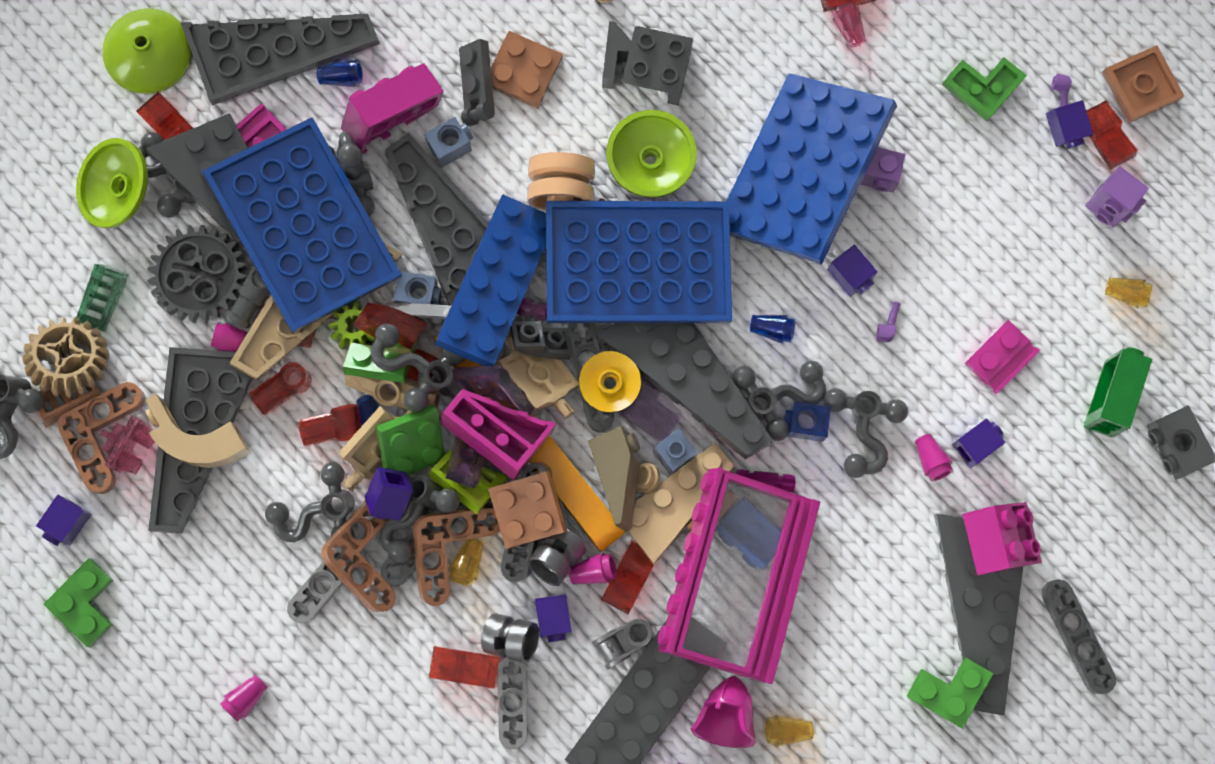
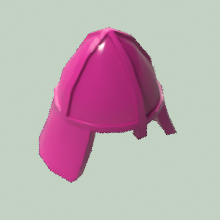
(727, 716)

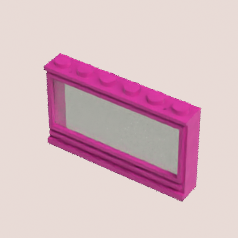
(738, 576)

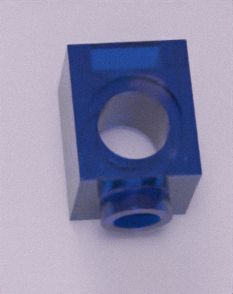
(819, 415)

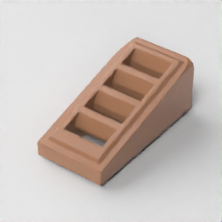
(52, 417)

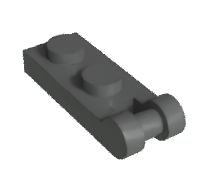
(476, 82)

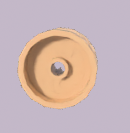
(560, 178)

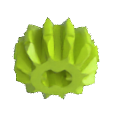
(342, 330)

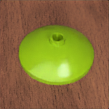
(148, 67)
(653, 135)
(111, 183)

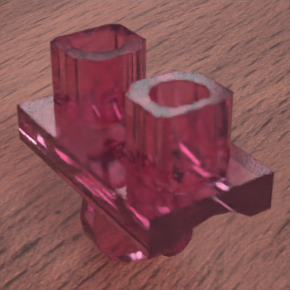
(122, 442)

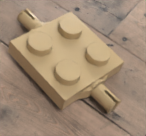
(541, 379)
(363, 449)

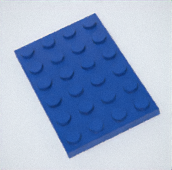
(807, 166)
(301, 224)
(638, 262)

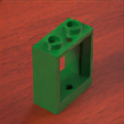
(1118, 392)

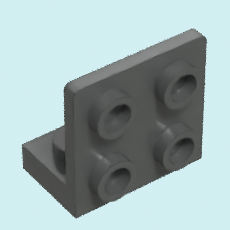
(658, 62)

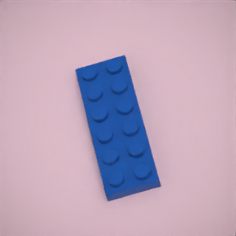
(495, 283)

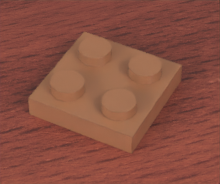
(524, 69)
(1143, 84)
(527, 509)

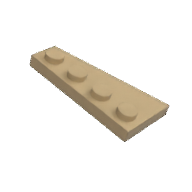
(669, 508)

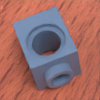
(447, 154)
(409, 282)
(674, 451)

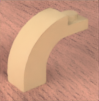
(207, 450)

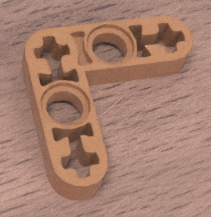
(89, 425)
(436, 543)
(350, 550)

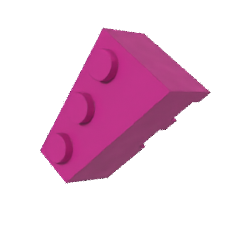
(390, 103)
(496, 432)

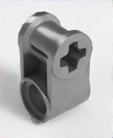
(621, 643)

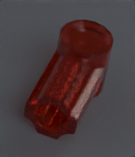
(278, 390)
(337, 425)

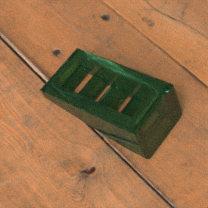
(115, 289)

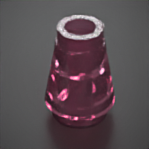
(849, 23)

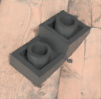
(541, 342)

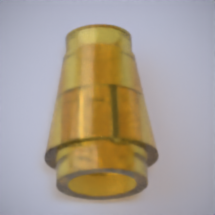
(1130, 291)
(467, 563)
(787, 730)

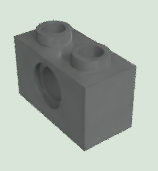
(1196, 451)

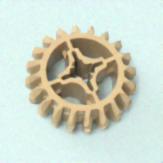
(58, 342)

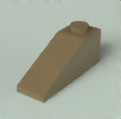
(618, 470)

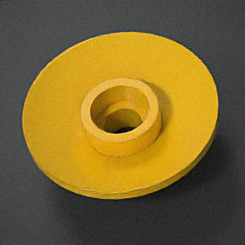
(609, 366)

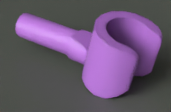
(1062, 83)
(886, 331)

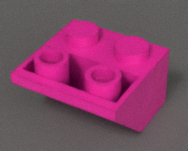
(1002, 538)

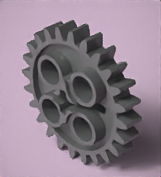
(208, 250)

